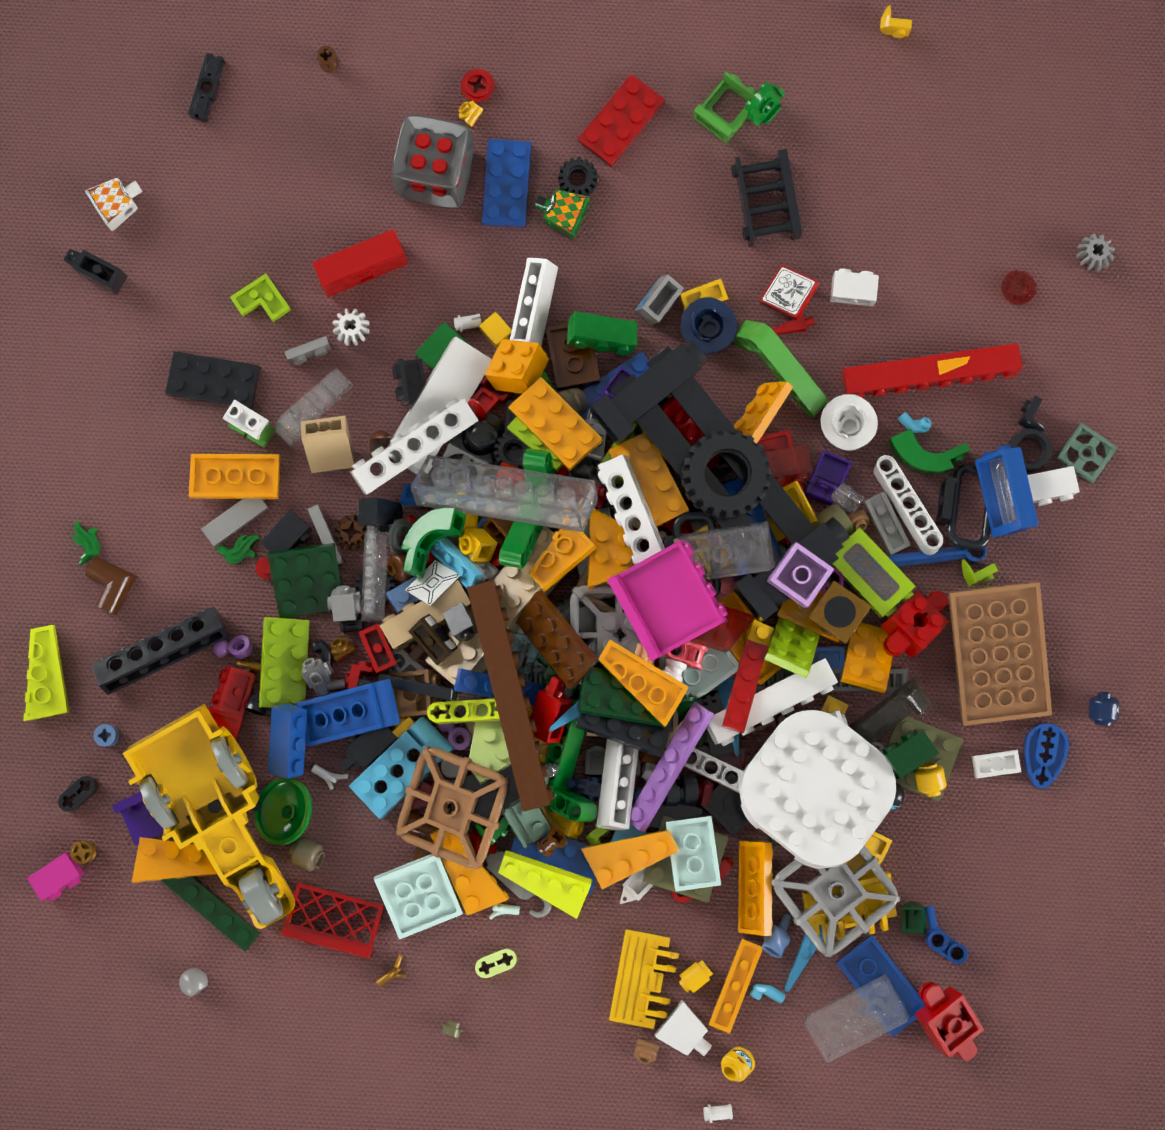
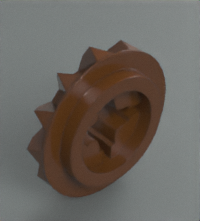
(343, 537)

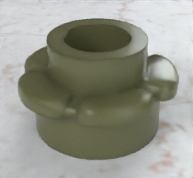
(452, 1029)

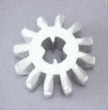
(349, 334)

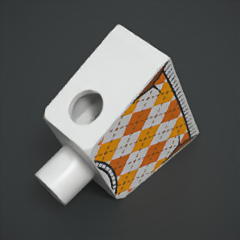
(114, 201)

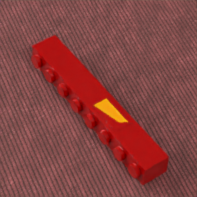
(932, 370)

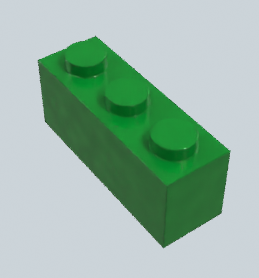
(602, 333)

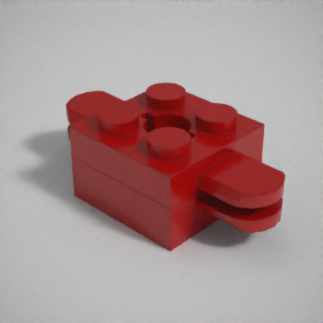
(915, 624)
(948, 1021)

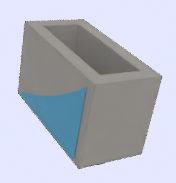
(659, 299)

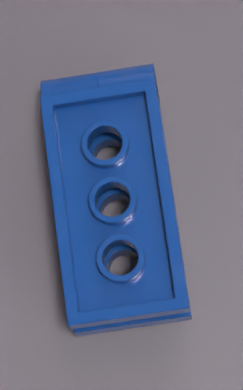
(350, 712)

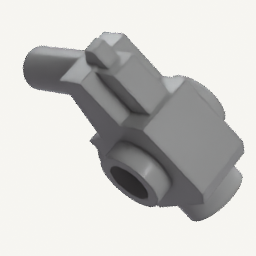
(317, 676)

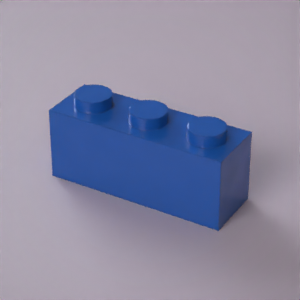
(287, 741)

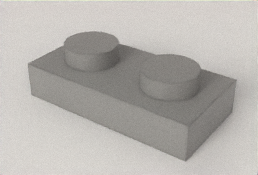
(314, 348)

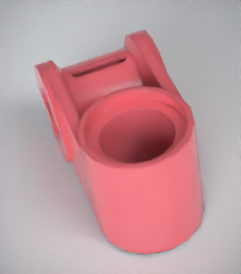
(689, 654)

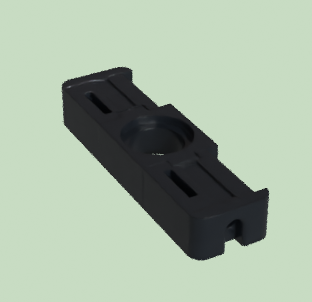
(209, 73)

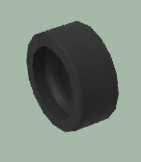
(1043, 441)

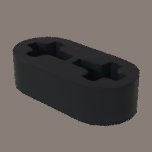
(74, 790)

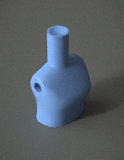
(775, 944)

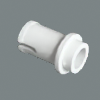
(467, 322)
(717, 1112)

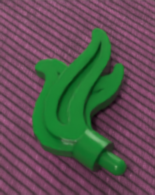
(88, 541)
(240, 551)

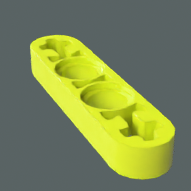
(471, 711)

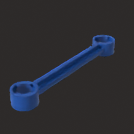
(942, 555)

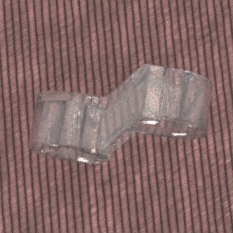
(848, 498)

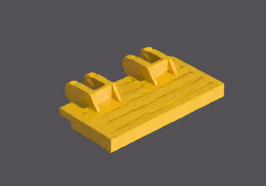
(866, 907)
(638, 978)

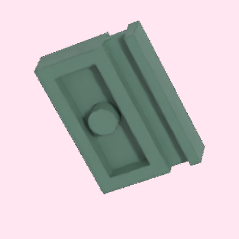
(526, 825)

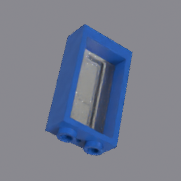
(1006, 491)

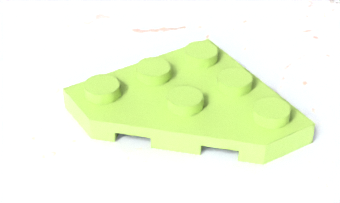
(488, 745)

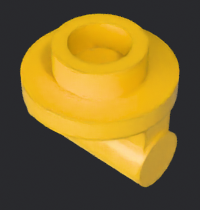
(469, 112)

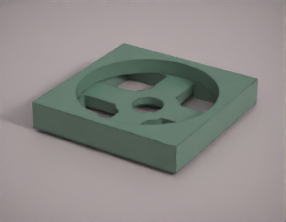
(1109, 449)

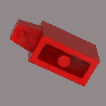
(548, 708)

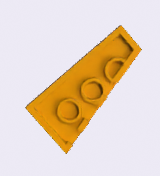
(627, 856)

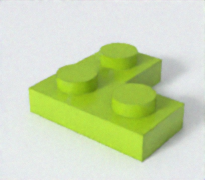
(263, 293)

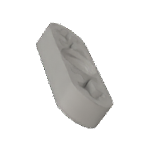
(323, 528)

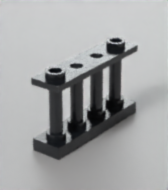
(787, 205)

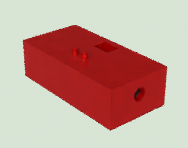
(360, 263)

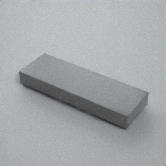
(233, 520)

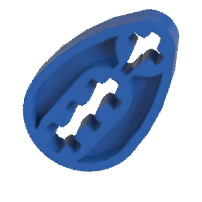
(1032, 749)

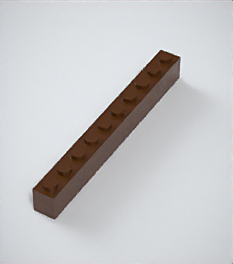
(509, 696)

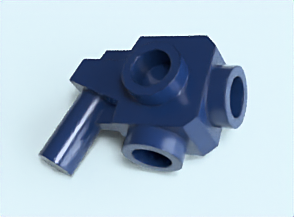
(590, 788)

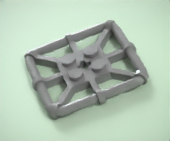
(606, 622)
(837, 906)

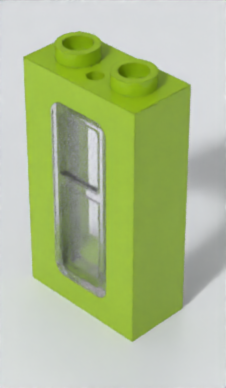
(872, 574)

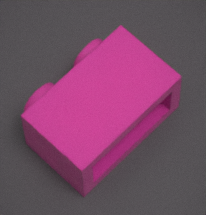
(55, 877)

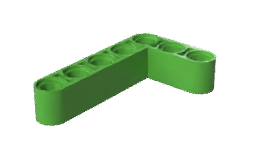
(763, 340)

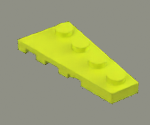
(46, 684)

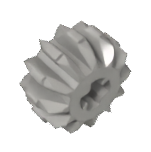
(1087, 248)

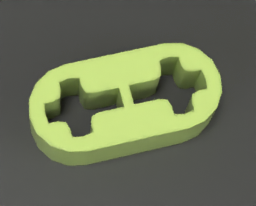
(498, 968)

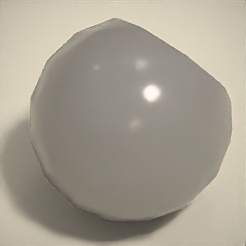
(193, 981)

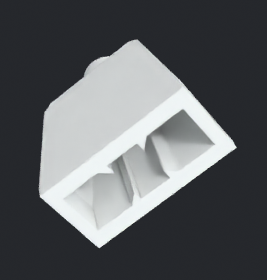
(684, 1031)

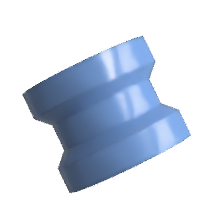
(112, 735)

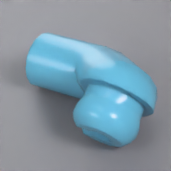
(916, 426)
(768, 990)

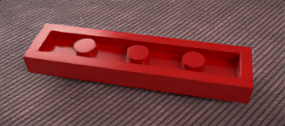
(744, 686)

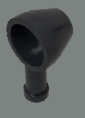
(253, 706)

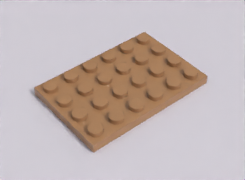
(1000, 653)

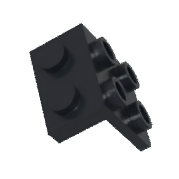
(410, 380)

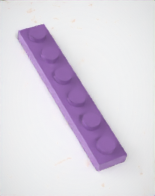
(670, 766)

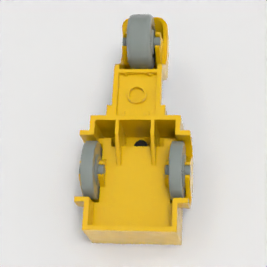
(200, 794)

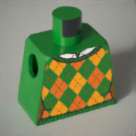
(564, 211)

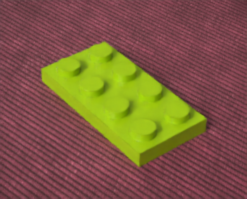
(282, 661)

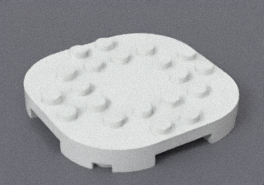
(817, 789)

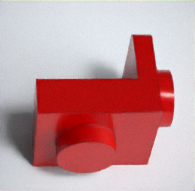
(357, 673)

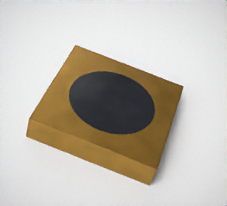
(839, 612)

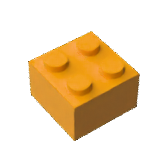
(516, 365)

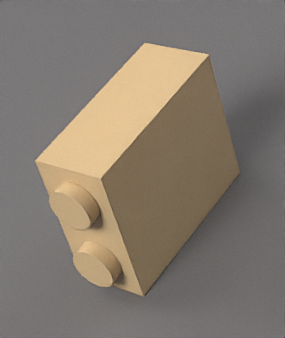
(327, 444)

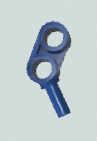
(947, 943)

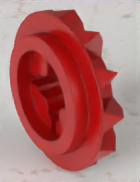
(473, 77)

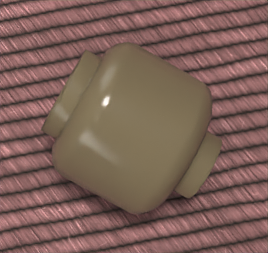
(307, 854)

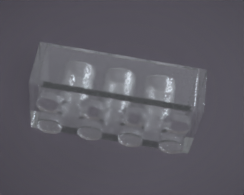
(732, 550)
(856, 1018)

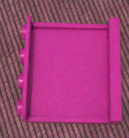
(668, 599)

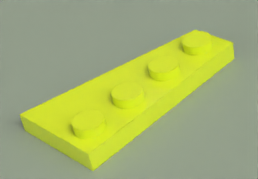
(548, 882)

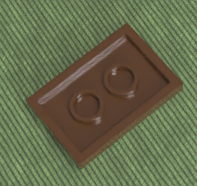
(570, 364)

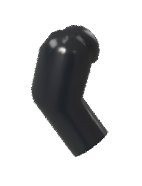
(322, 647)

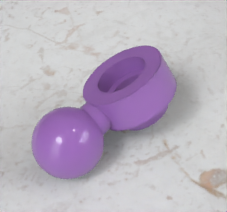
(239, 647)
(454, 733)

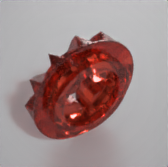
(1009, 290)

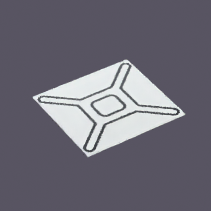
(434, 583)

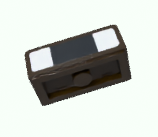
(433, 639)

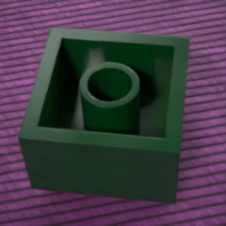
(909, 753)

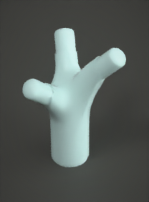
(504, 909)

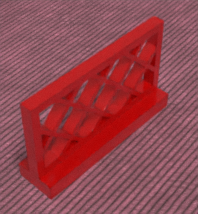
(327, 940)

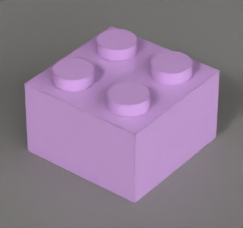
(800, 575)

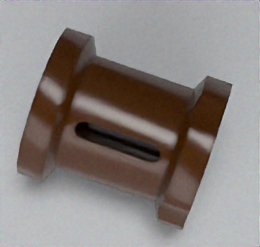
(322, 57)
(547, 845)

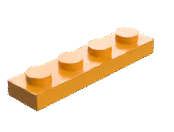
(735, 985)

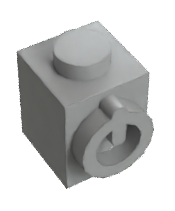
(345, 603)

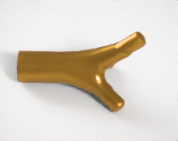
(251, 664)
(392, 973)

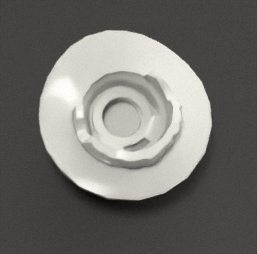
(849, 422)

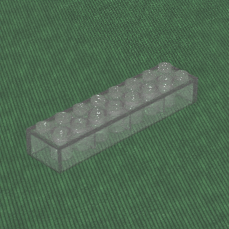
(505, 493)

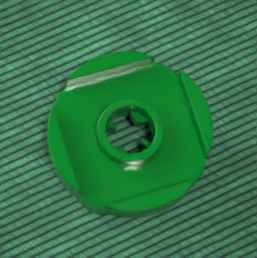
(764, 104)

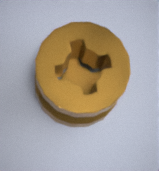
(78, 852)

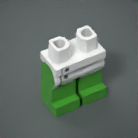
(249, 422)

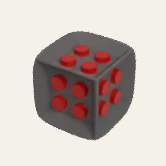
(433, 161)

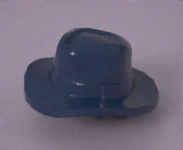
(709, 324)

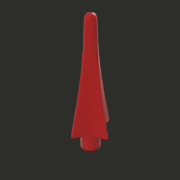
(794, 326)

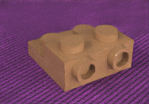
(415, 704)

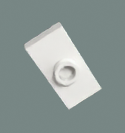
(996, 764)

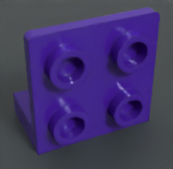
(138, 818)

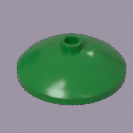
(275, 818)

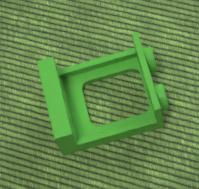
(714, 123)

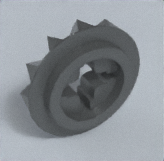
(401, 527)

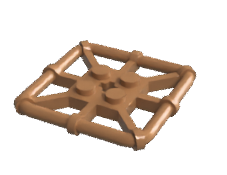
(464, 800)

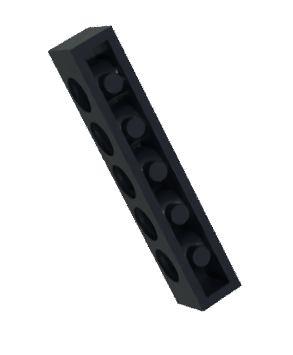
(172, 650)

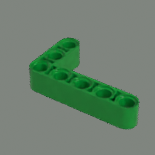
(524, 536)
(565, 756)

